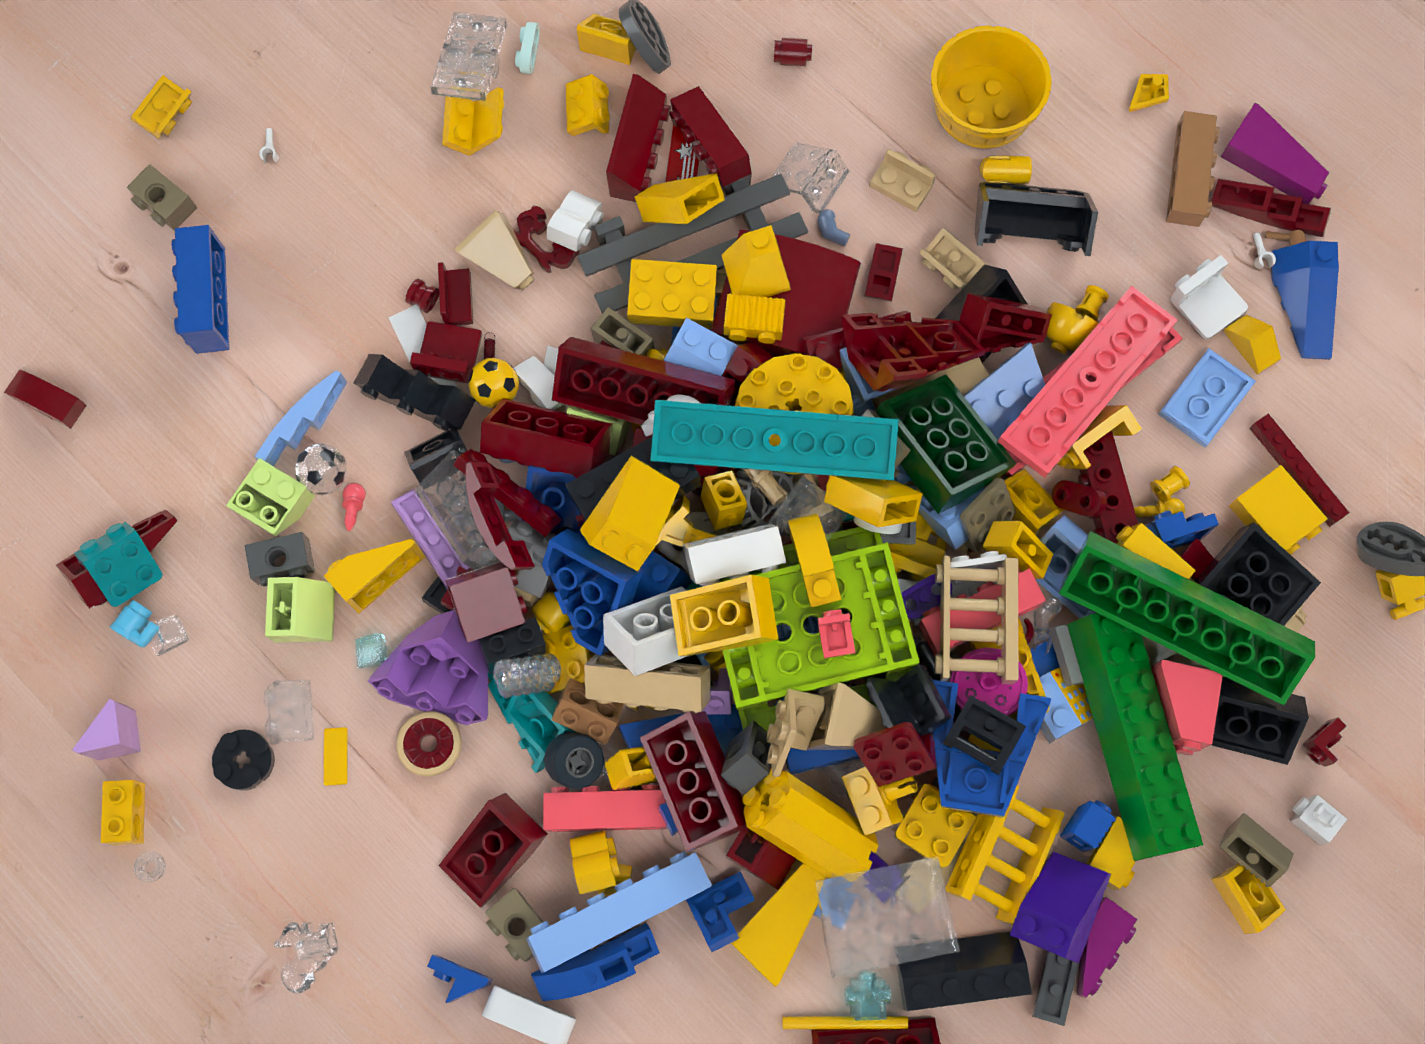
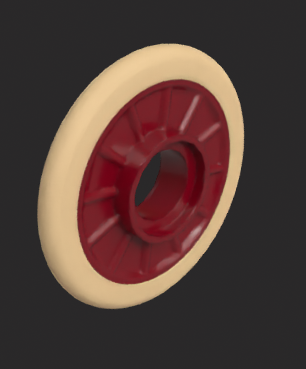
(411, 736)

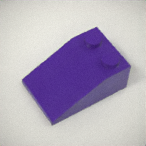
(1061, 907)

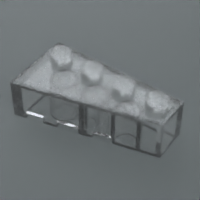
(447, 502)

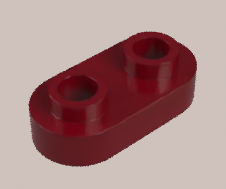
(1077, 496)

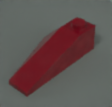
(151, 533)

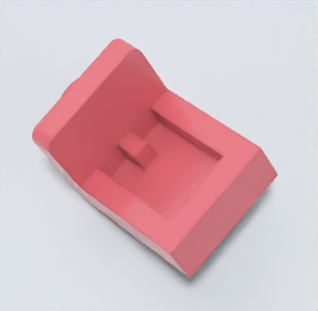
(836, 634)

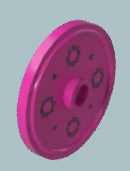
(988, 686)

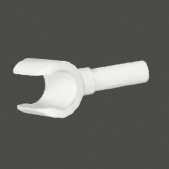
(269, 147)
(1262, 253)

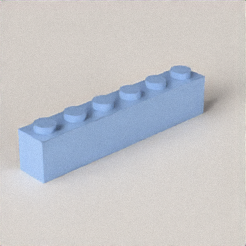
(617, 912)

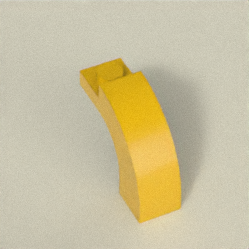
(814, 559)

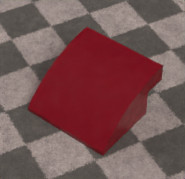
(818, 297)

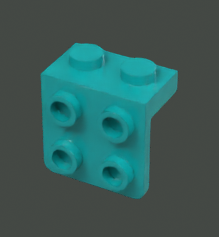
(119, 563)

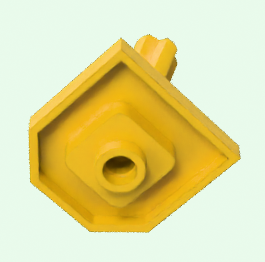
(678, 528)

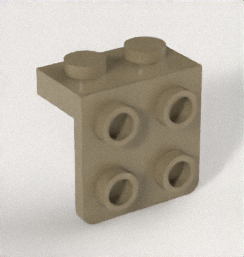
(989, 506)

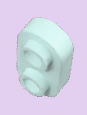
(529, 38)

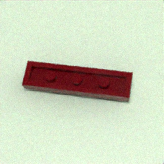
(515, 497)

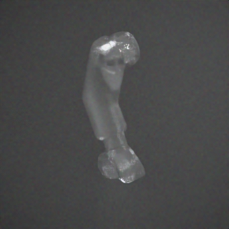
(1042, 617)

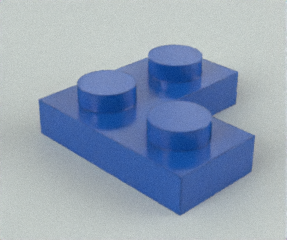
(714, 905)

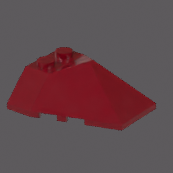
(903, 352)

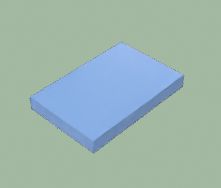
(1206, 398)

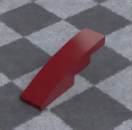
(1273, 209)

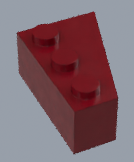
(1003, 323)

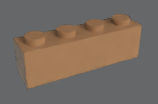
(1192, 169)

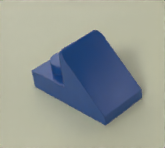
(466, 980)

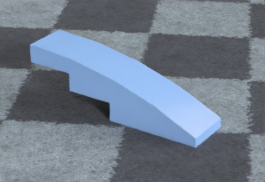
(308, 411)

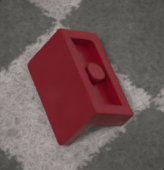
(455, 295)

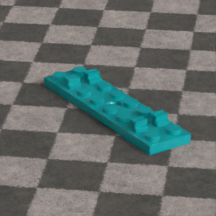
(741, 440)

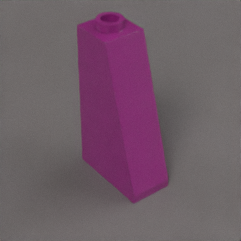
(1275, 157)

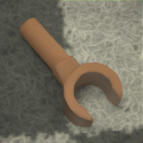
(1293, 237)

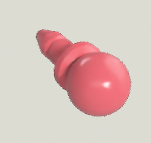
(353, 497)

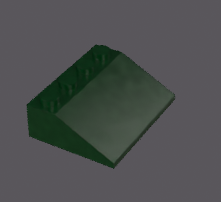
(948, 443)

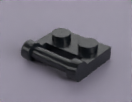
(988, 726)

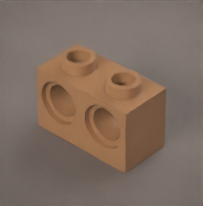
(585, 714)

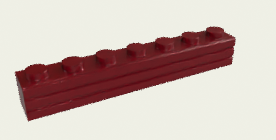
(1292, 460)

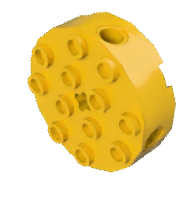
(796, 384)

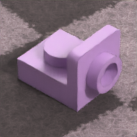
(720, 695)

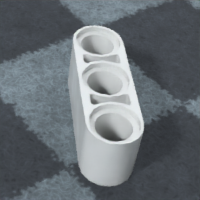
(528, 1016)

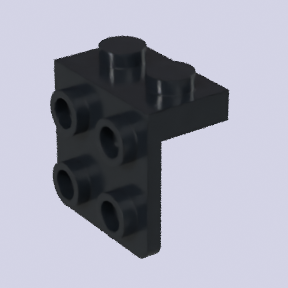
(910, 700)

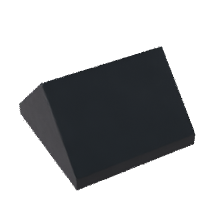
(430, 453)

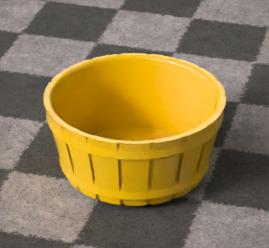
(989, 85)

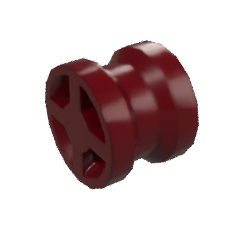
(422, 295)

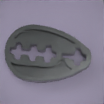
(645, 35)
(1392, 548)

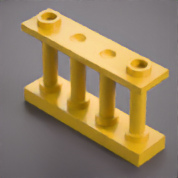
(977, 854)

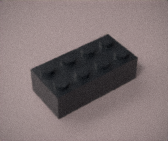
(590, 487)

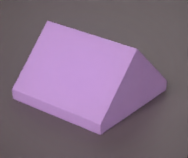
(111, 733)

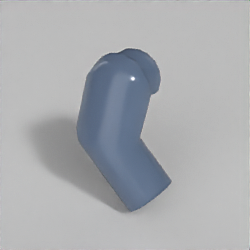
(829, 229)

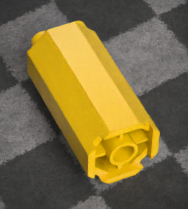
(808, 826)

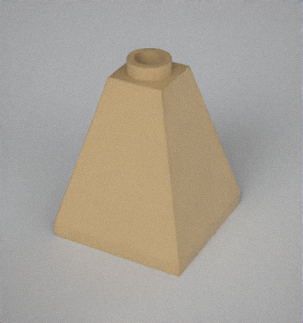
(498, 251)
(844, 719)

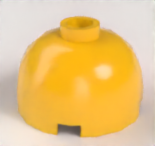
(1068, 328)

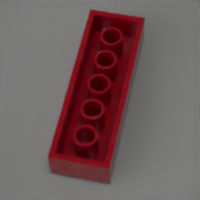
(628, 383)

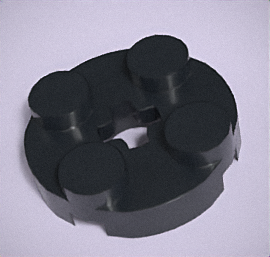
(253, 773)

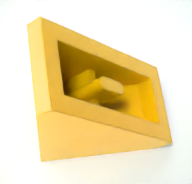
(1255, 342)

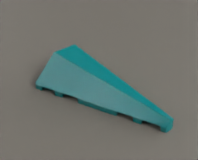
(532, 720)

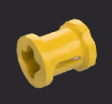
(1092, 302)
(1170, 484)

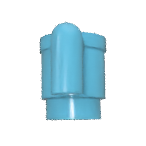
(132, 622)

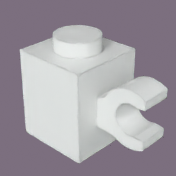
(1317, 819)

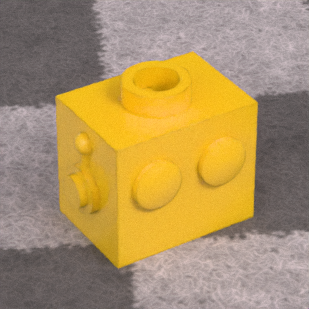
(723, 500)

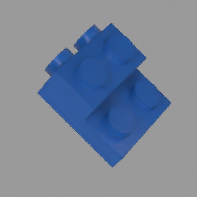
(1177, 532)

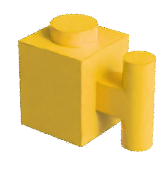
(1402, 592)

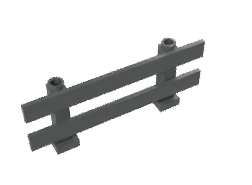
(620, 250)

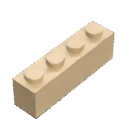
(664, 688)

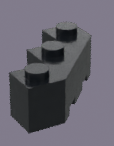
(414, 392)

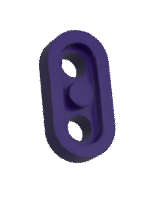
(923, 596)

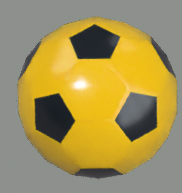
(493, 381)

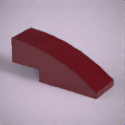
(45, 398)

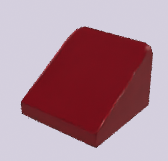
(1197, 557)

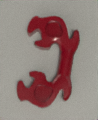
(528, 223)

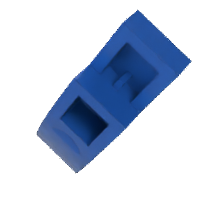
(597, 967)

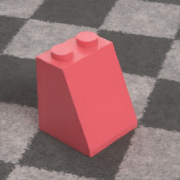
(1189, 703)

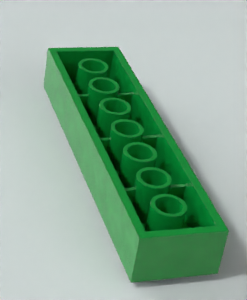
(1188, 618)
(1134, 738)

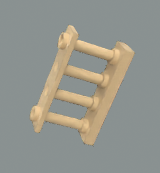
(1006, 606)

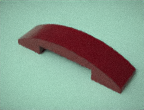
(481, 486)

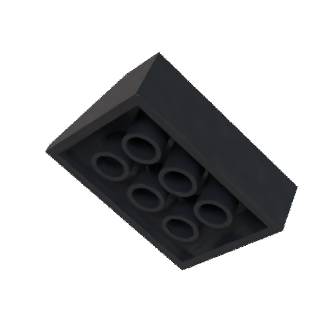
(1259, 575)

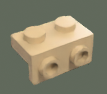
(952, 259)

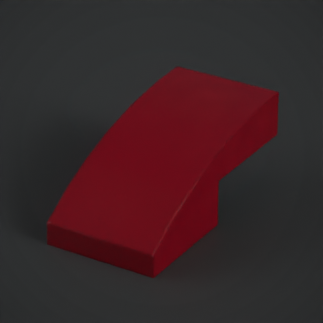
(883, 272)

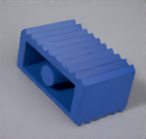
(1088, 825)

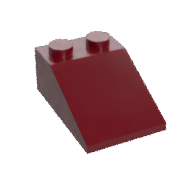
(492, 848)

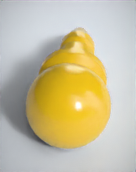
(1174, 505)

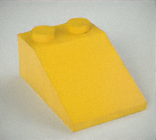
(631, 514)
(370, 573)
(724, 616)

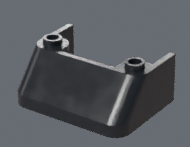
(1035, 213)

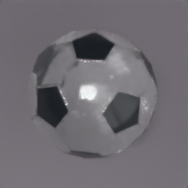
(321, 468)

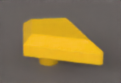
(1150, 91)

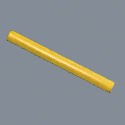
(842, 1022)

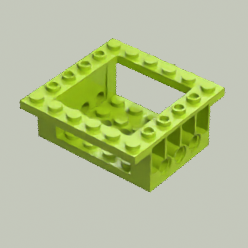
(878, 629)

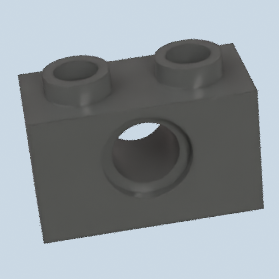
(263, 554)
(747, 758)

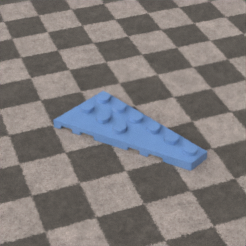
(1002, 394)

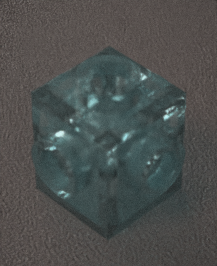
(875, 1004)

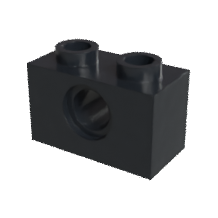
(513, 643)

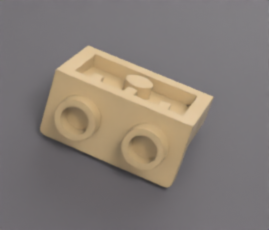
(903, 180)

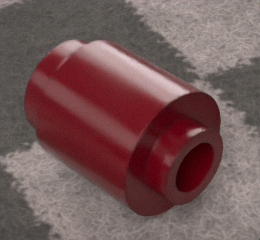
(792, 51)

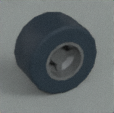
(584, 764)

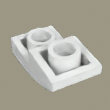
(538, 381)

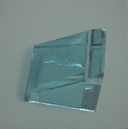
(371, 650)

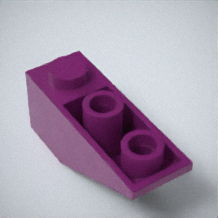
(1108, 932)

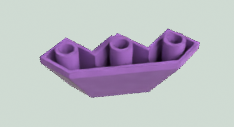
(437, 672)

